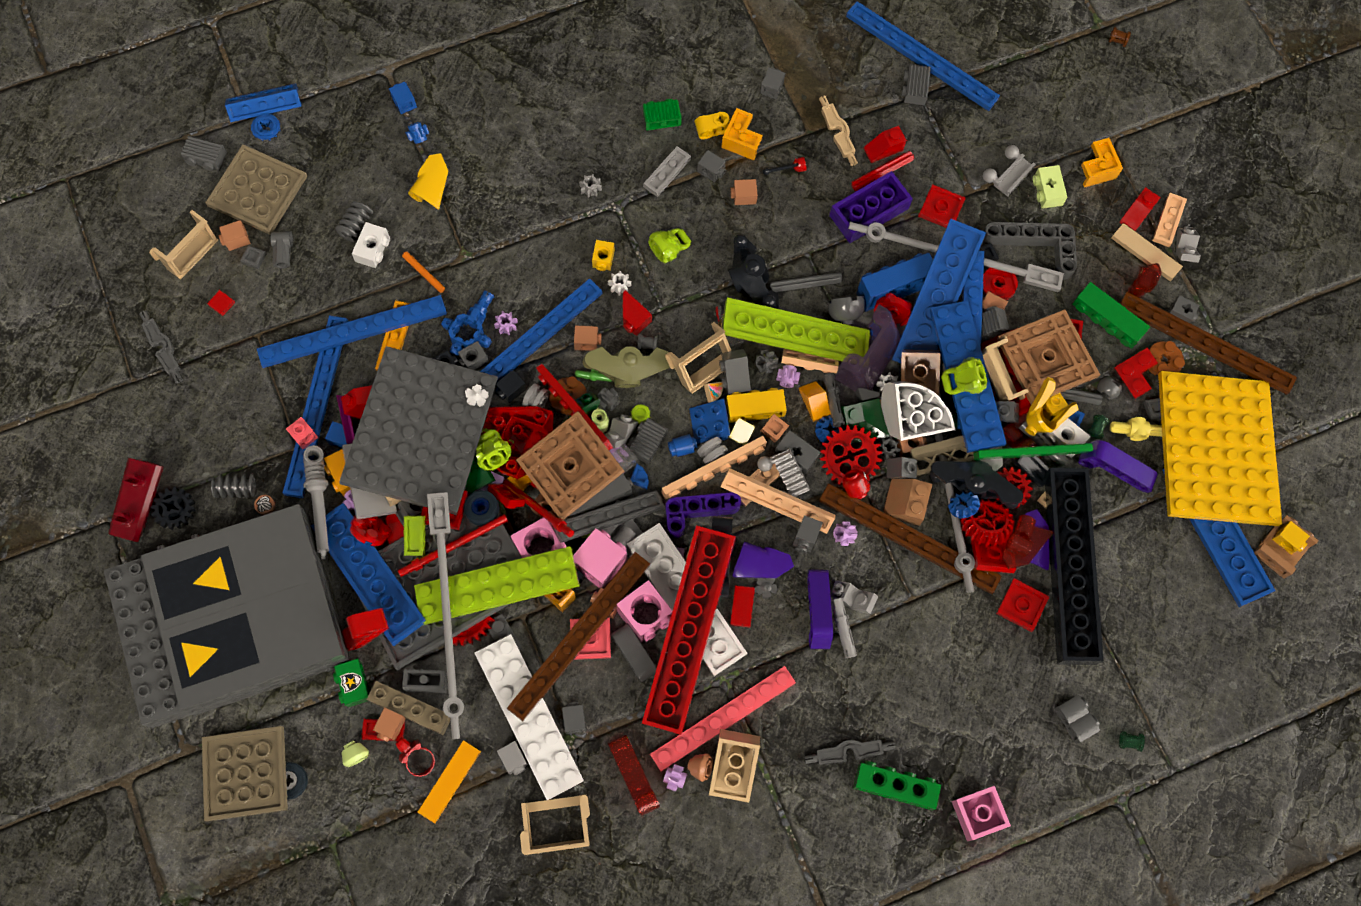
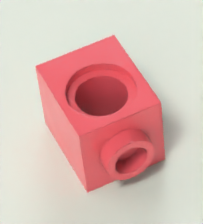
(302, 433)

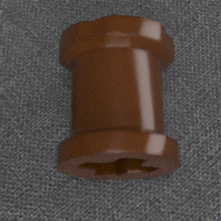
(1119, 36)

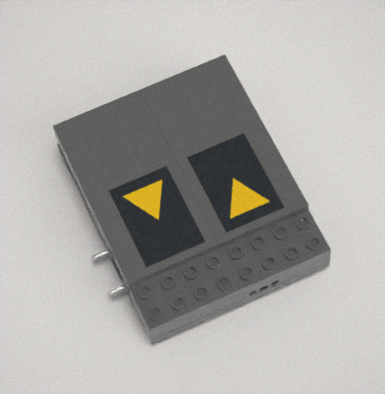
(225, 616)

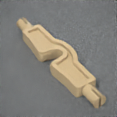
(842, 138)

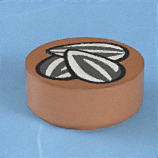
(264, 504)

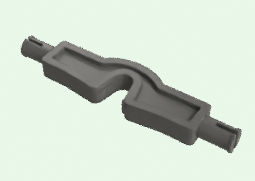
(165, 354)
(859, 749)

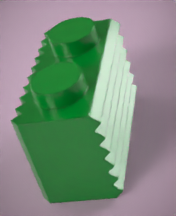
(661, 114)

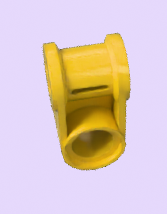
(710, 125)

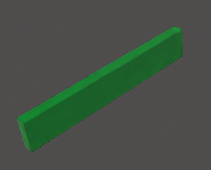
(1033, 451)

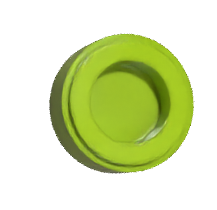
(640, 413)

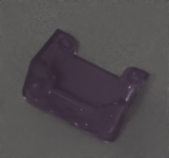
(865, 371)

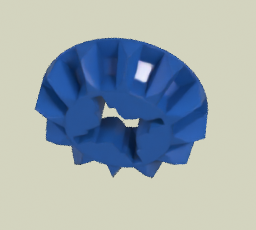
(265, 120)
(821, 427)
(961, 511)

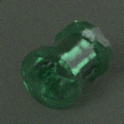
(1098, 426)
(1131, 741)

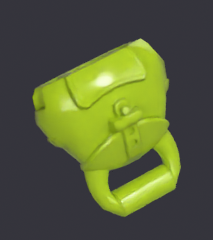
(667, 245)
(968, 377)
(492, 451)

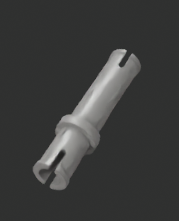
(842, 623)

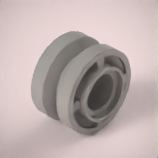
(535, 396)
(712, 450)

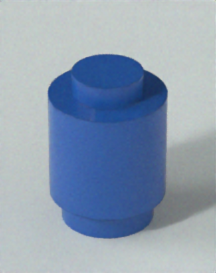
(682, 445)

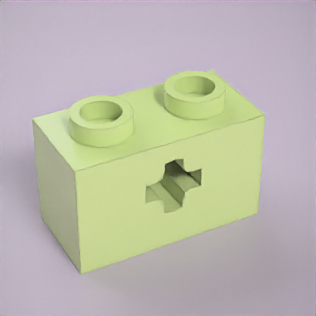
(1050, 186)

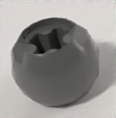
(1109, 388)

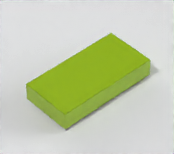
(414, 535)

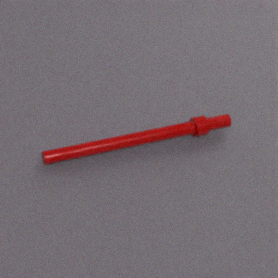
(557, 523)
(417, 564)

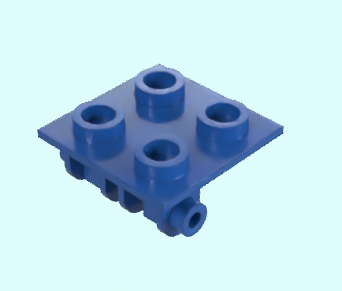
(710, 421)

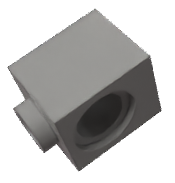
(512, 758)

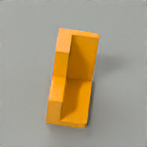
(738, 137)
(1105, 166)

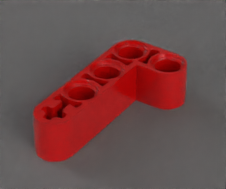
(364, 628)

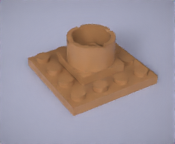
(1048, 350)
(570, 465)

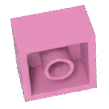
(981, 813)

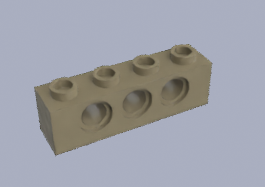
(409, 708)

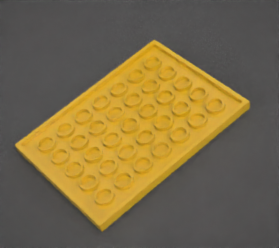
(1219, 449)

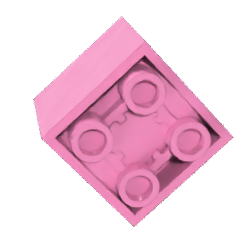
(541, 528)
(600, 558)
(647, 594)

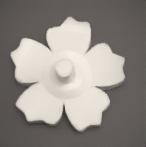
(476, 395)

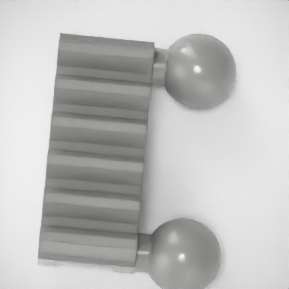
(1013, 175)
(788, 470)

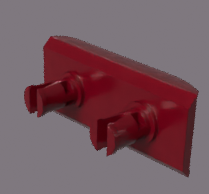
(135, 499)

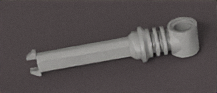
(316, 485)

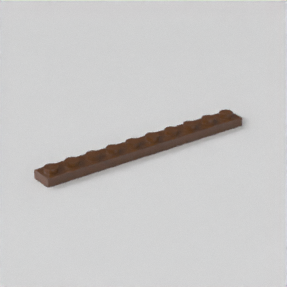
(1209, 344)
(904, 535)
(578, 637)

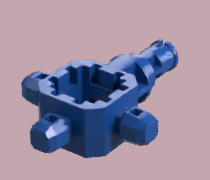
(474, 318)

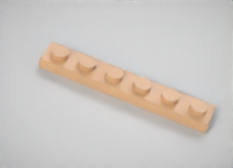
(707, 472)
(775, 499)

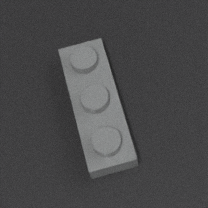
(667, 171)

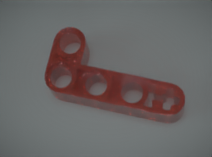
(633, 775)

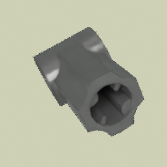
(281, 245)

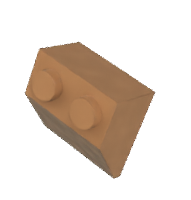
(907, 500)

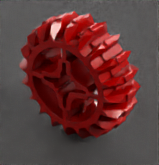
(985, 525)

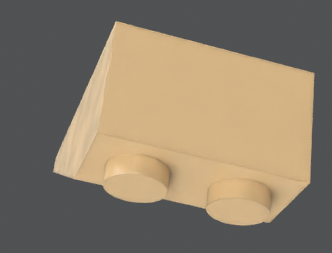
(734, 765)

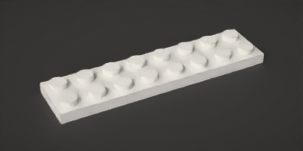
(665, 575)
(538, 733)

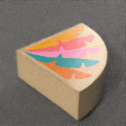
(713, 391)

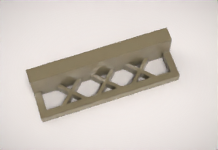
(940, 448)

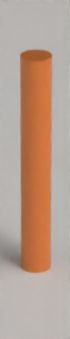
(429, 277)

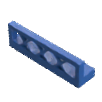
(263, 102)

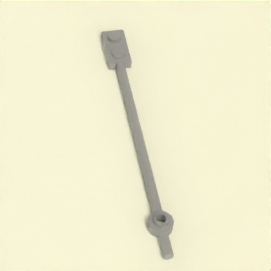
(1033, 274)
(440, 525)
(958, 564)

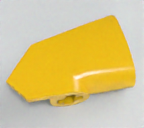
(430, 181)

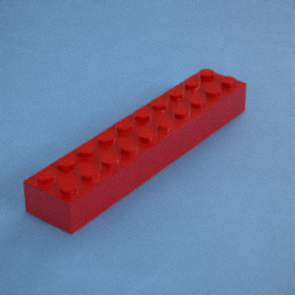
(689, 630)

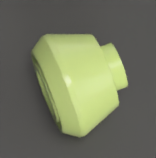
(354, 754)

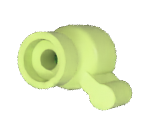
(600, 419)

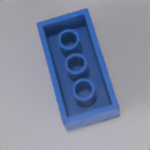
(901, 280)

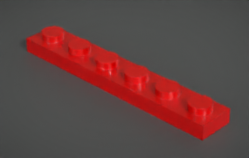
(568, 402)

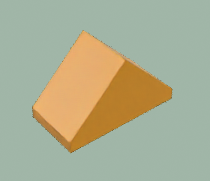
(815, 400)
(562, 598)

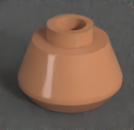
(701, 766)

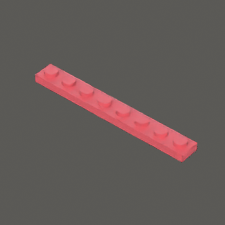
(722, 718)

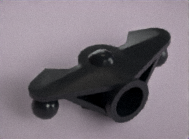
(750, 273)
(977, 478)

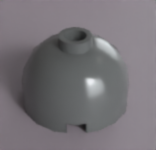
(846, 309)

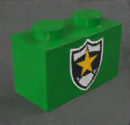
(352, 683)

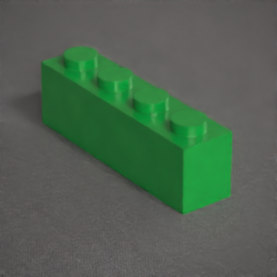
(1111, 315)

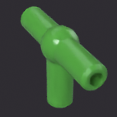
(593, 375)

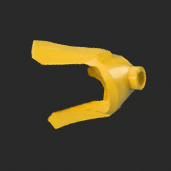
(1035, 419)

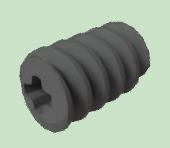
(352, 219)
(233, 487)

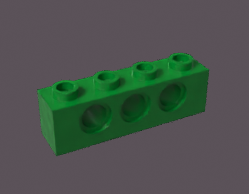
(927, 799)

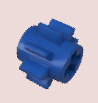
(417, 132)

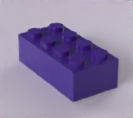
(871, 204)

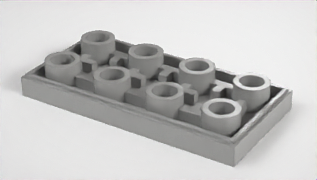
(367, 503)

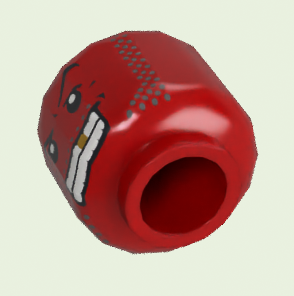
(856, 484)

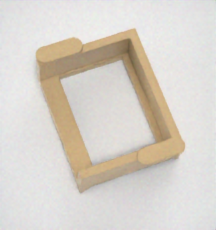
(189, 249)
(707, 372)
(998, 373)
(525, 836)

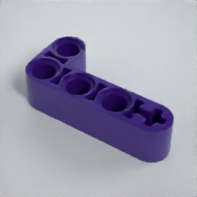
(1120, 465)
(703, 510)
(820, 609)

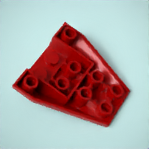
(523, 426)

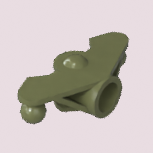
(627, 366)

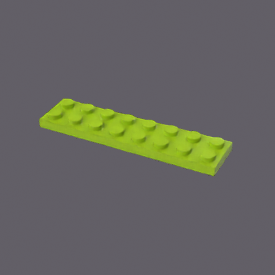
(793, 330)
(499, 584)

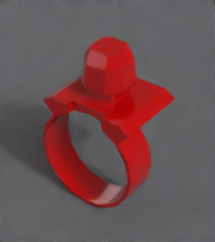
(406, 748)

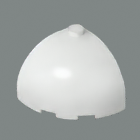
(913, 411)

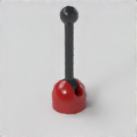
(798, 164)

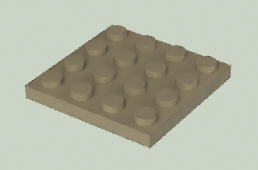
(256, 189)
(244, 773)

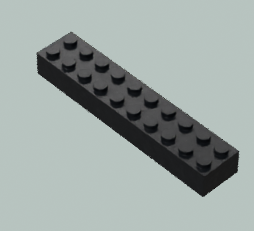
(1073, 567)

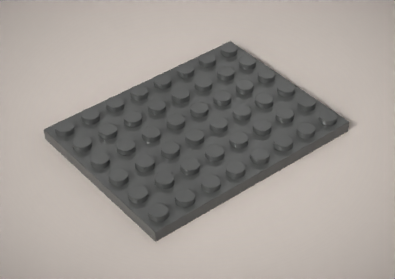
(417, 430)
(484, 551)

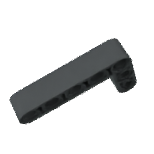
(1037, 238)

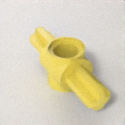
(1136, 428)

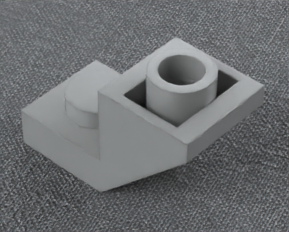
(1187, 243)
(621, 430)
(853, 597)

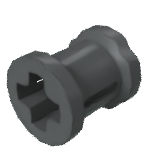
(647, 342)

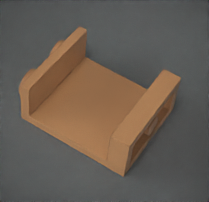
(1276, 556)

